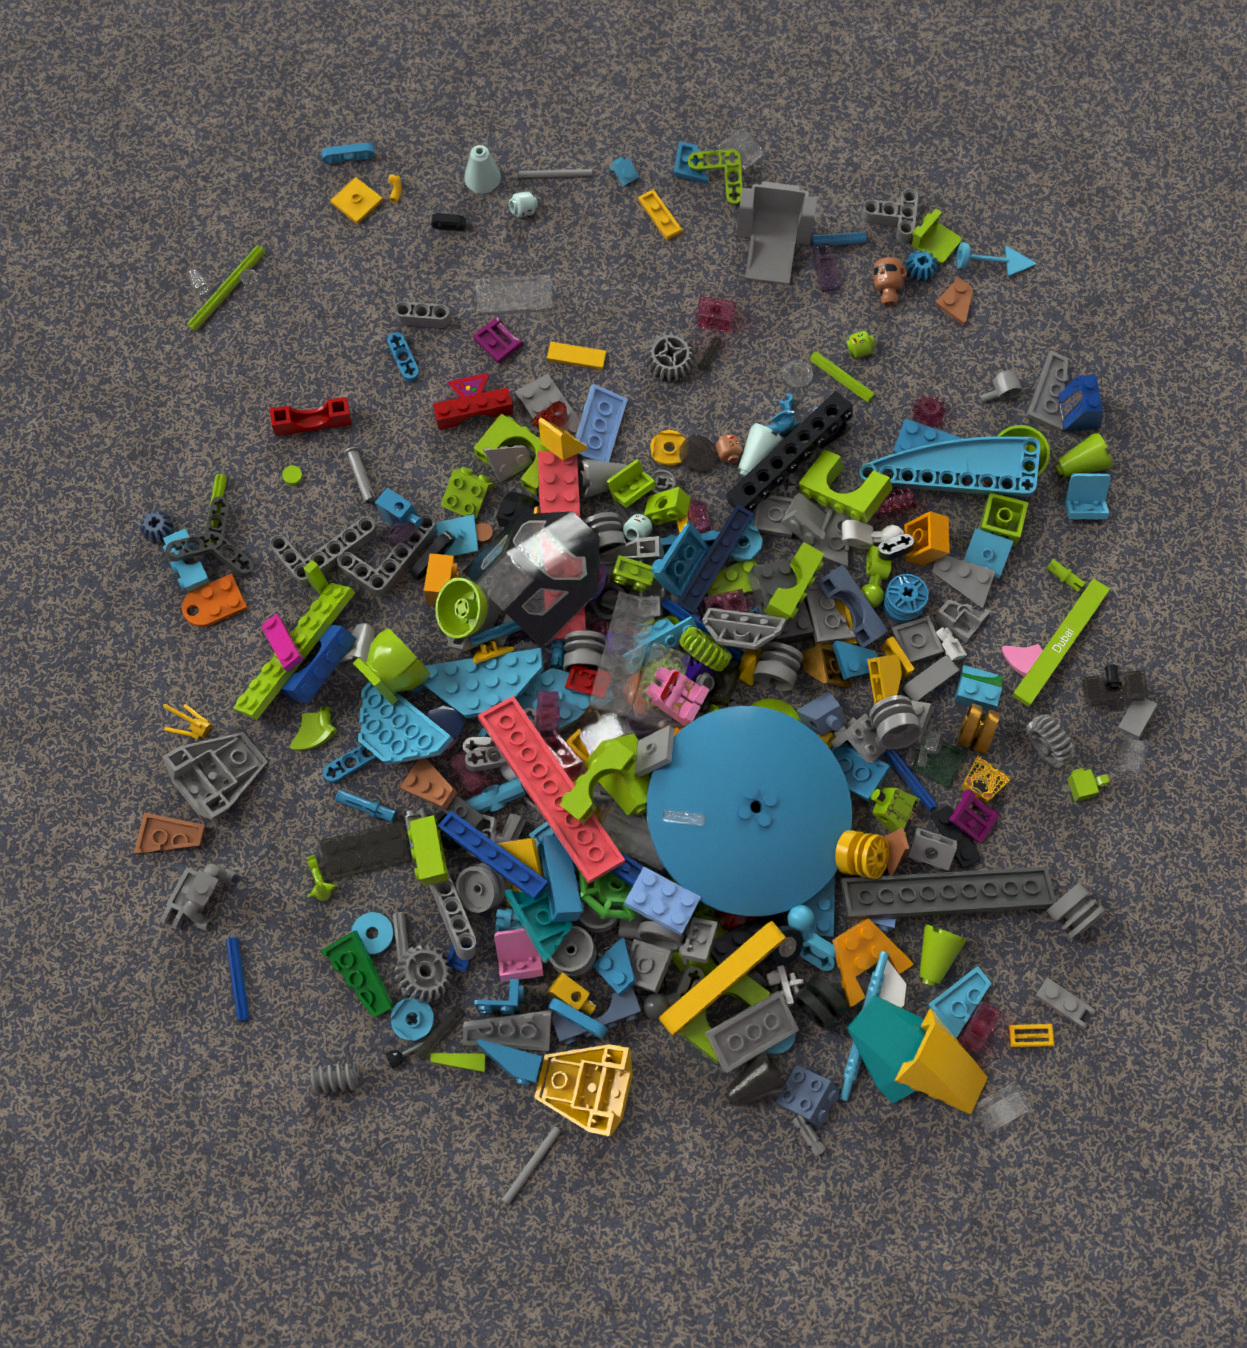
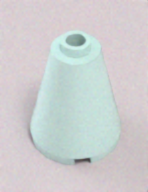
(481, 171)
(757, 447)

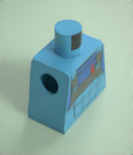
(403, 511)

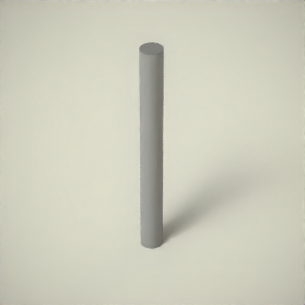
(555, 173)
(534, 1161)

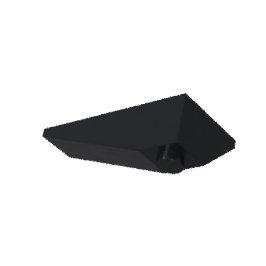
(514, 505)

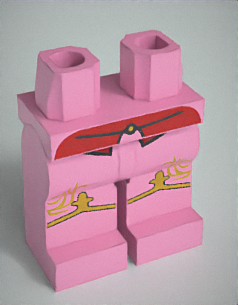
(677, 695)

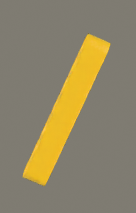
(722, 978)

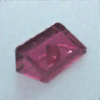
(698, 515)

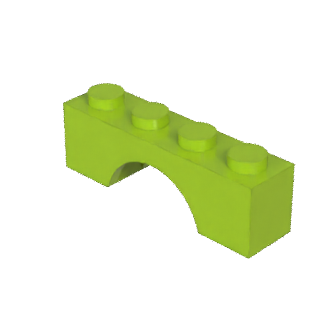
(805, 563)
(613, 760)

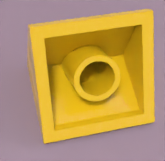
(559, 440)

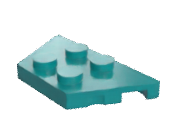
(537, 922)

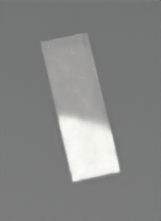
(623, 654)

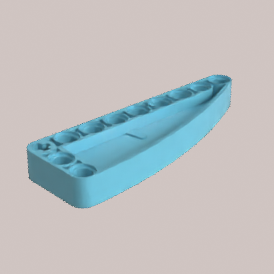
(971, 458)

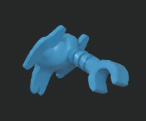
(784, 420)

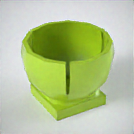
(392, 666)

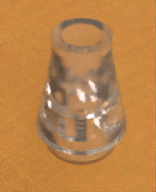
(199, 284)

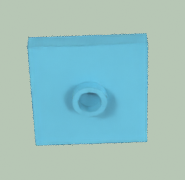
(988, 551)

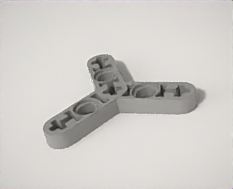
(478, 754)

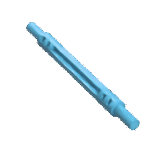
(854, 1057)

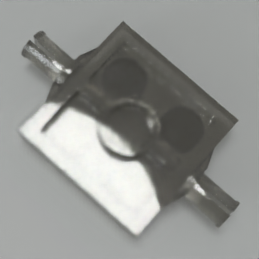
(724, 686)

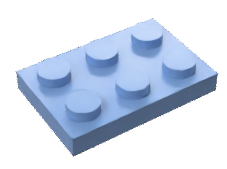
(662, 901)

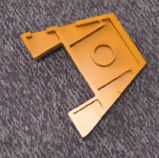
(859, 950)

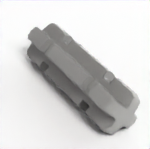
(809, 1135)

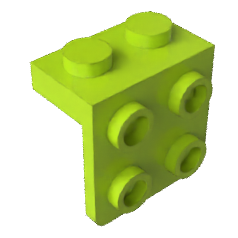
(935, 237)
(466, 492)
(632, 573)

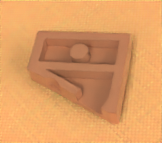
(956, 300)

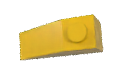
(884, 676)

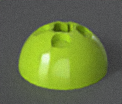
(1027, 431)
(461, 608)

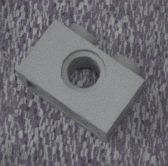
(924, 840)

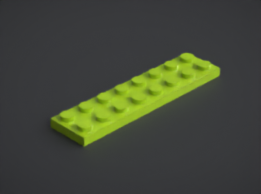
(305, 636)

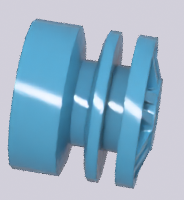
(905, 608)

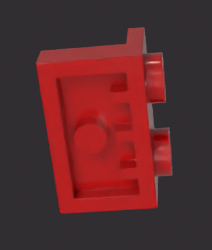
(581, 679)

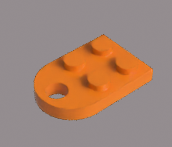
(215, 602)

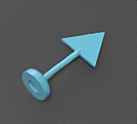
(1015, 261)

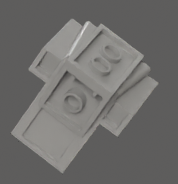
(774, 220)

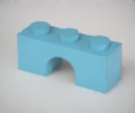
(192, 575)

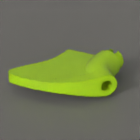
(314, 730)

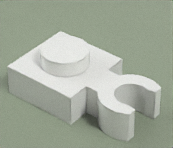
(951, 646)

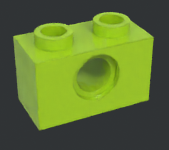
(667, 506)

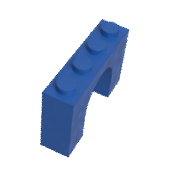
(306, 683)

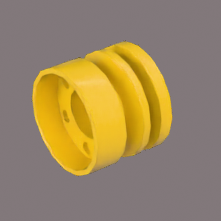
(862, 854)

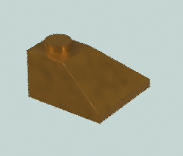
(823, 665)

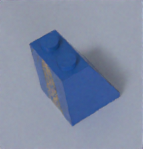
(1081, 404)

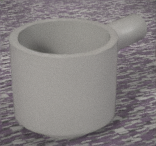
(1004, 382)

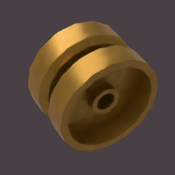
(981, 730)

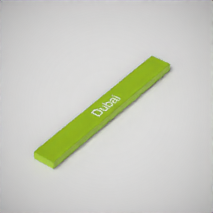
(1060, 642)

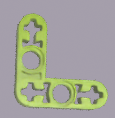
(728, 166)

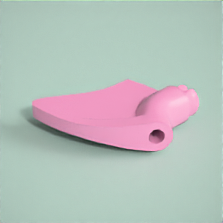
(1021, 658)

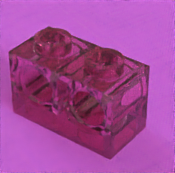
(725, 600)

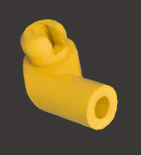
(397, 189)

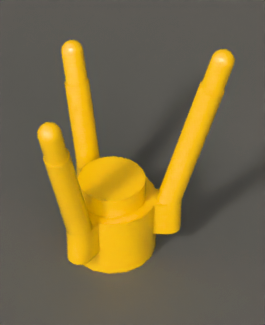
(199, 726)

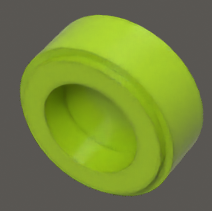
(292, 475)

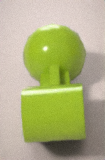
(878, 570)

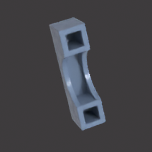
(866, 623)
(621, 1009)

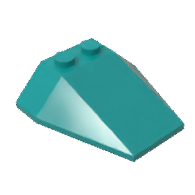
(885, 1040)

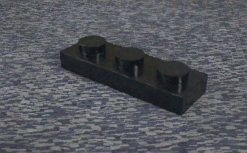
(965, 852)

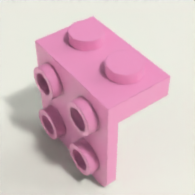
(517, 955)

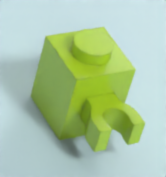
(1084, 785)

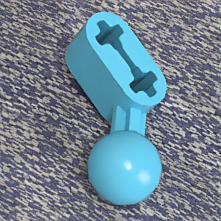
(814, 947)

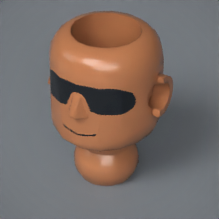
(889, 278)

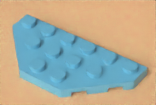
(482, 685)
(572, 703)
(398, 731)

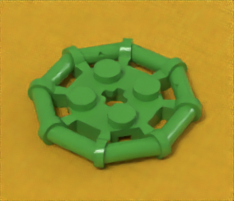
(607, 895)

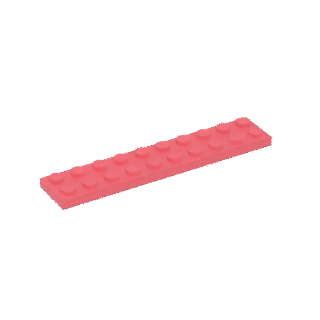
(560, 494)
(546, 785)

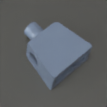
(822, 714)

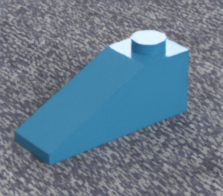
(514, 1062)

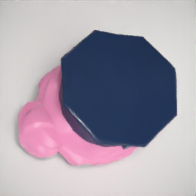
(449, 720)

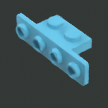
(667, 633)

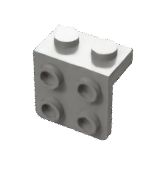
(805, 520)
(862, 737)

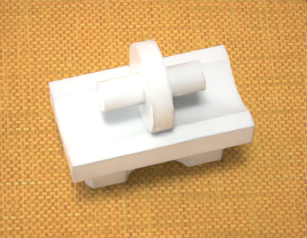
(779, 977)

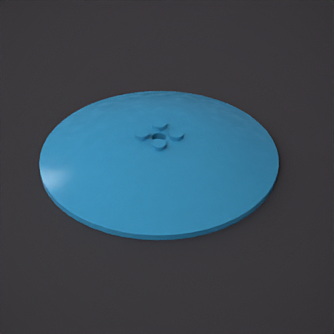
(741, 857)

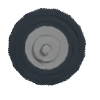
(790, 948)

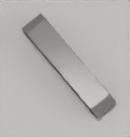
(454, 919)

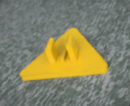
(486, 652)

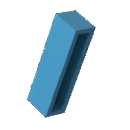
(560, 874)

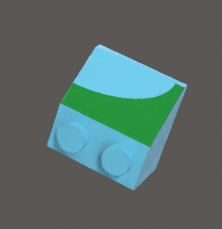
(978, 688)

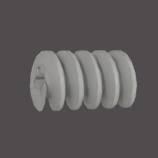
(334, 1079)

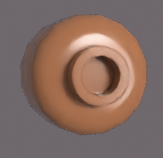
(729, 448)

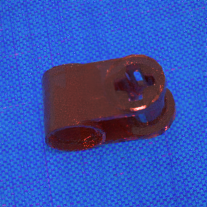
(549, 415)

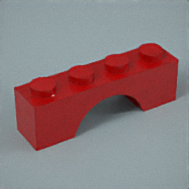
(490, 403)
(332, 414)

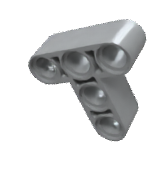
(898, 211)

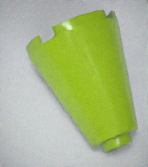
(1085, 458)
(938, 954)

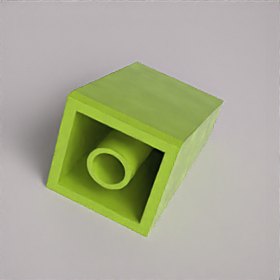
(627, 789)

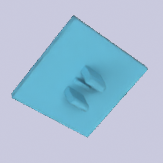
(465, 533)

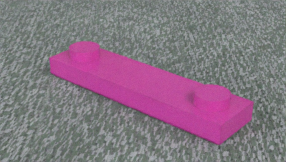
(282, 642)

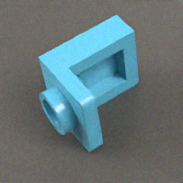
(624, 170)

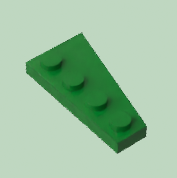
(355, 965)

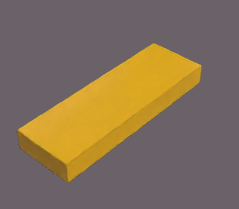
(660, 214)
(576, 355)

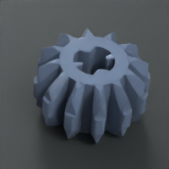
(148, 527)

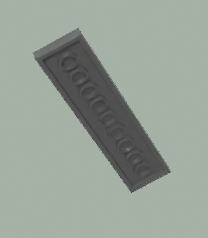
(947, 893)

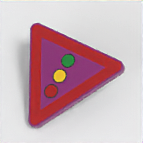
(469, 385)

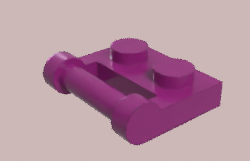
(495, 345)
(971, 822)

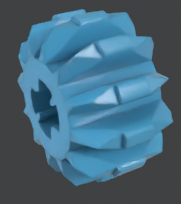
(921, 265)

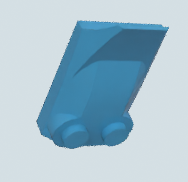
(681, 560)

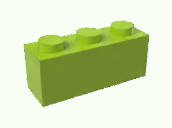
(428, 851)

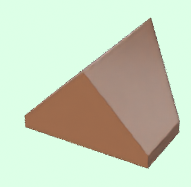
(897, 849)

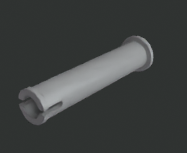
(360, 474)

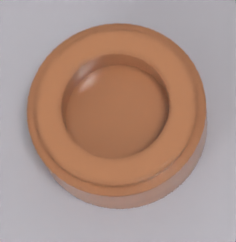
(484, 532)

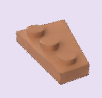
(428, 784)
(167, 833)

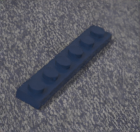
(715, 559)

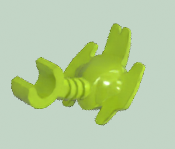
(322, 890)

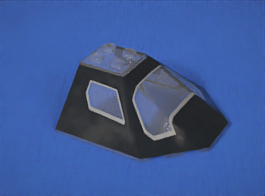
(540, 571)

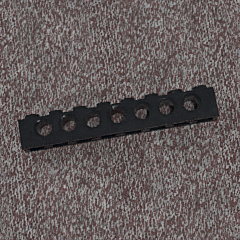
(819, 418)

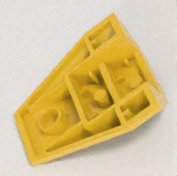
(588, 1086)

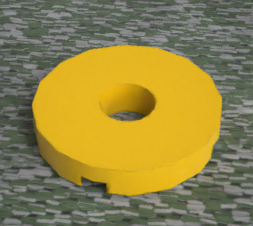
(657, 448)

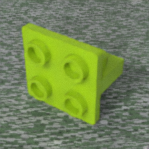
(630, 484)

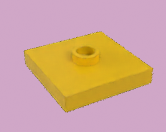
(356, 200)

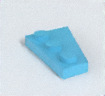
(960, 1000)

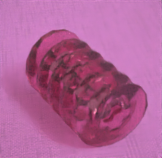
(896, 500)

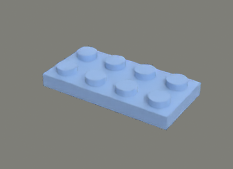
(600, 423)

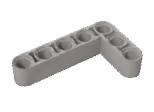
(325, 552)
(391, 561)

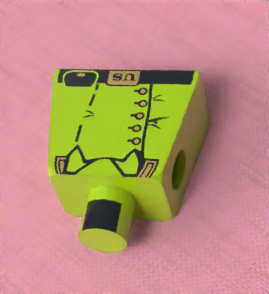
(894, 808)

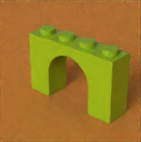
(506, 433)
(858, 504)
(746, 991)

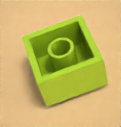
(1004, 517)

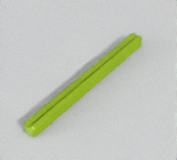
(225, 289)

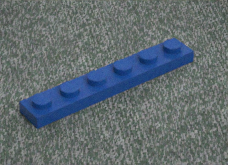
(493, 855)

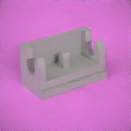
(1137, 718)

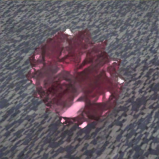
(921, 411)

